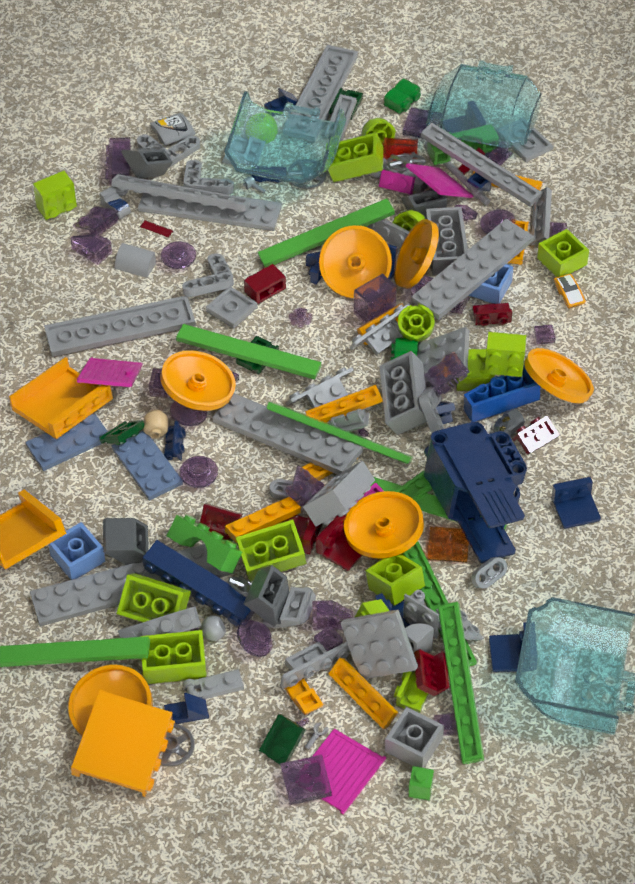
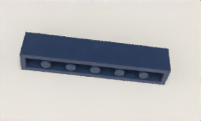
(204, 585)

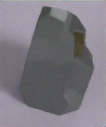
(509, 422)

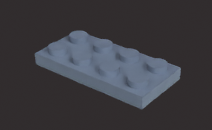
(79, 439)
(147, 465)

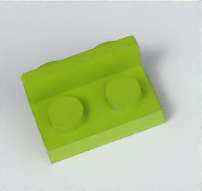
(408, 694)

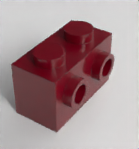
(265, 283)

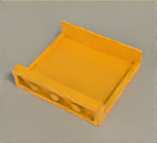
(57, 400)
(27, 529)
(123, 742)

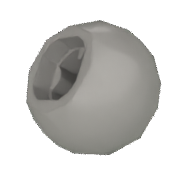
(213, 628)

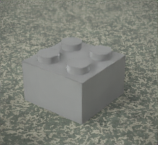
(414, 738)

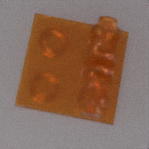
(447, 545)

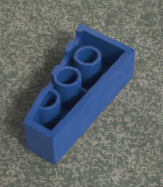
(500, 396)

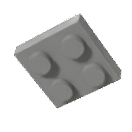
(231, 307)

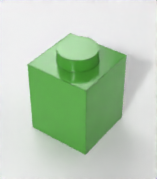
(421, 783)

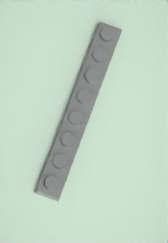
(481, 164)
(186, 194)

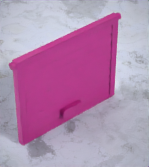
(439, 180)
(110, 372)
(347, 767)

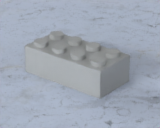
(451, 237)
(401, 386)
(339, 494)

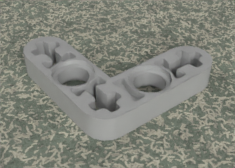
(181, 146)
(193, 180)
(220, 279)
(429, 400)

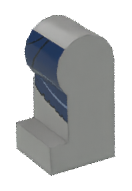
(110, 199)

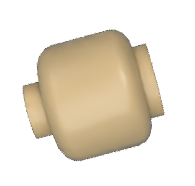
(155, 424)

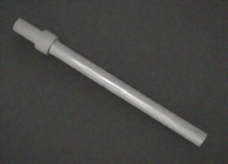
(474, 191)

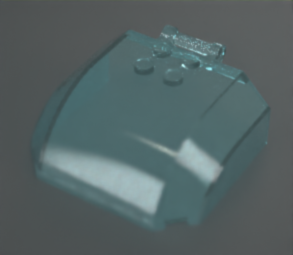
(486, 105)
(272, 140)
(576, 664)

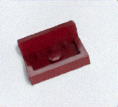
(218, 518)
(431, 672)

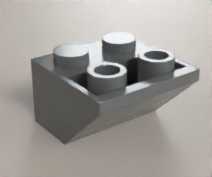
(147, 161)
(424, 200)
(125, 539)
(268, 594)

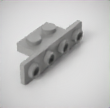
(382, 335)
(325, 392)
(310, 660)

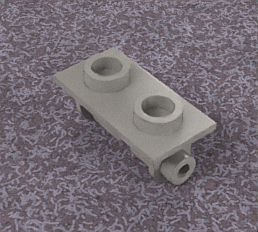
(356, 420)

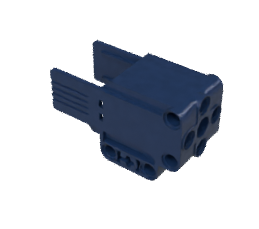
(475, 478)

